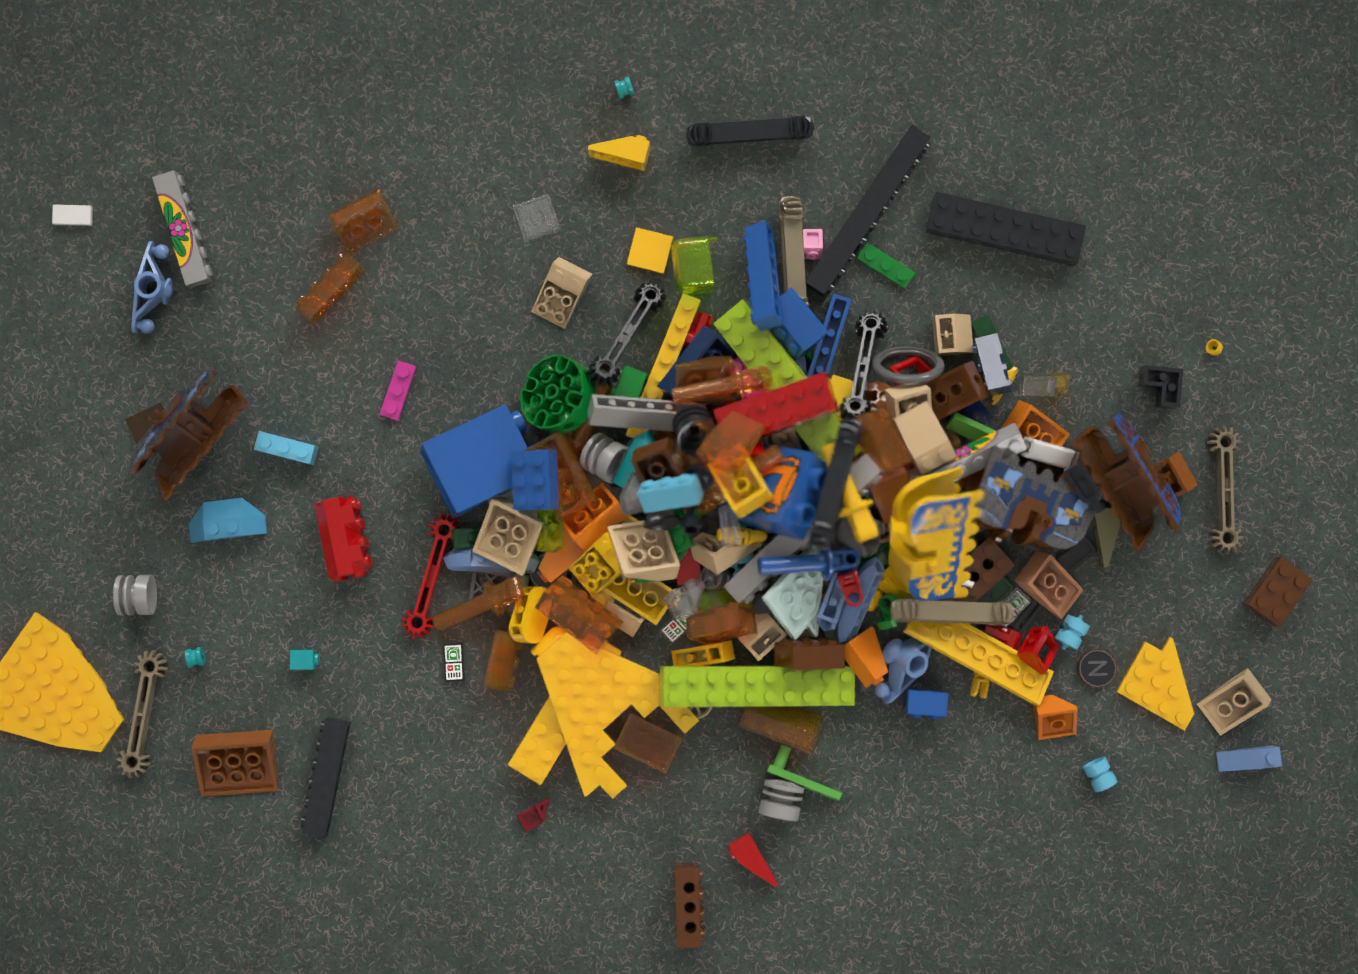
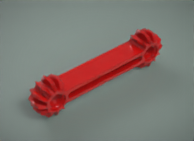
(430, 578)

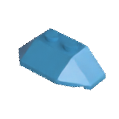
(226, 520)

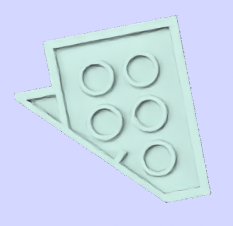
(797, 600)

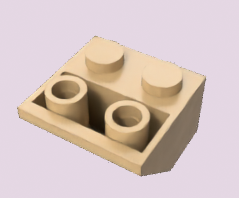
(952, 334)

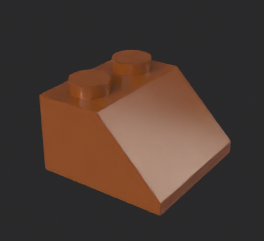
(1180, 476)

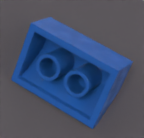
(800, 326)

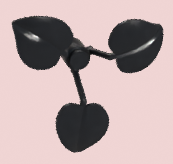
(691, 524)

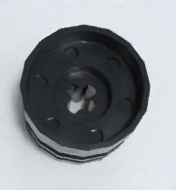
(691, 427)

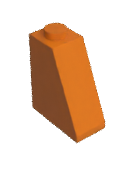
(557, 564)
(866, 658)

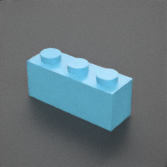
(286, 448)
(670, 493)

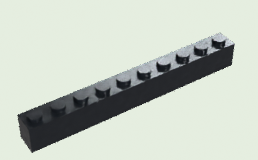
(867, 210)

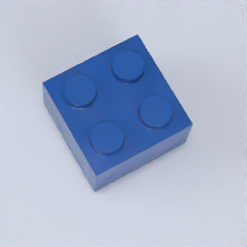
(925, 702)

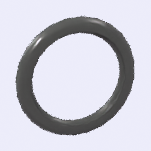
(908, 379)

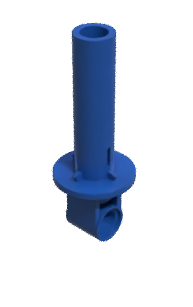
(826, 562)

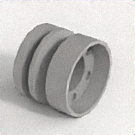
(603, 456)
(135, 595)
(781, 800)

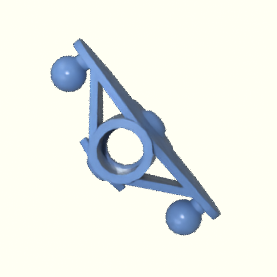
(162, 293)
(906, 663)

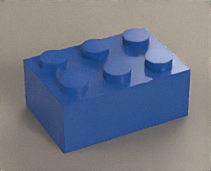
(535, 480)

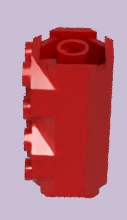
(342, 538)

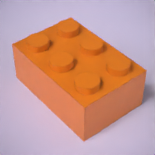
(592, 522)

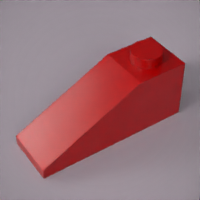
(749, 856)

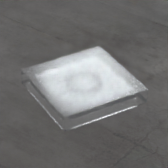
(536, 218)

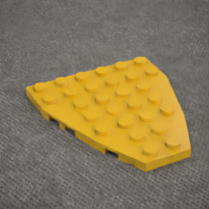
(54, 691)

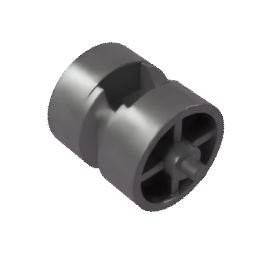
(714, 581)

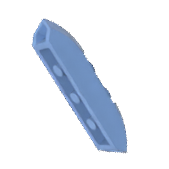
(467, 560)
(834, 600)
(852, 618)

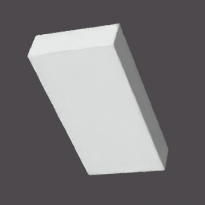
(72, 215)

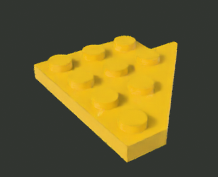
(1159, 684)

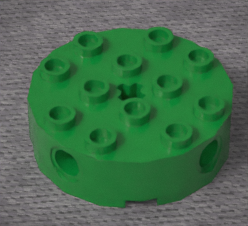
(557, 394)

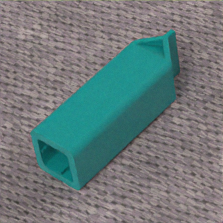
(626, 466)

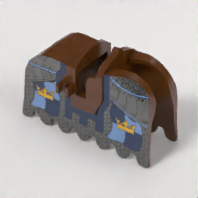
(184, 437)
(1031, 504)

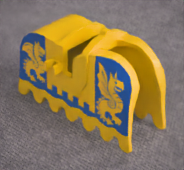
(933, 535)

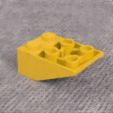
(597, 566)

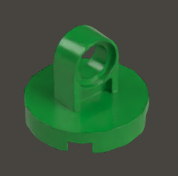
(886, 621)

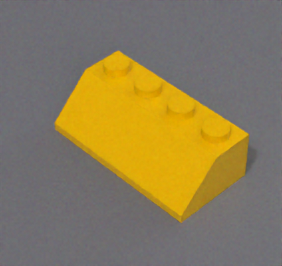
(642, 598)

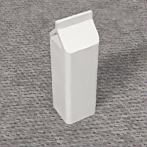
(1049, 453)

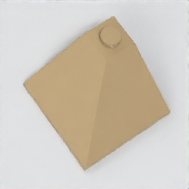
(508, 535)
(644, 552)

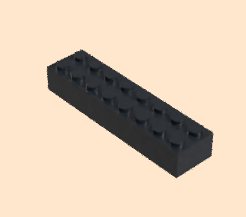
(1005, 229)

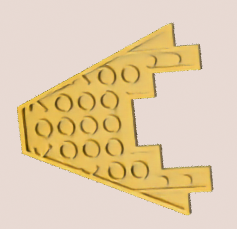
(589, 695)

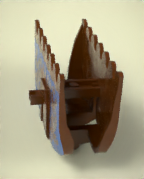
(1133, 485)

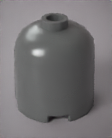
(846, 537)

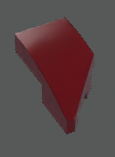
(534, 815)

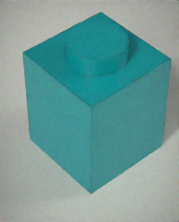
(304, 659)

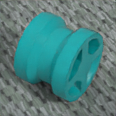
(624, 87)
(195, 657)

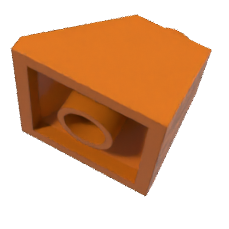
(1055, 718)

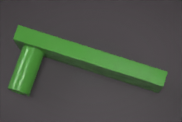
(968, 427)
(777, 770)

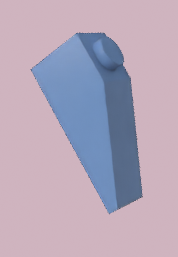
(1249, 758)

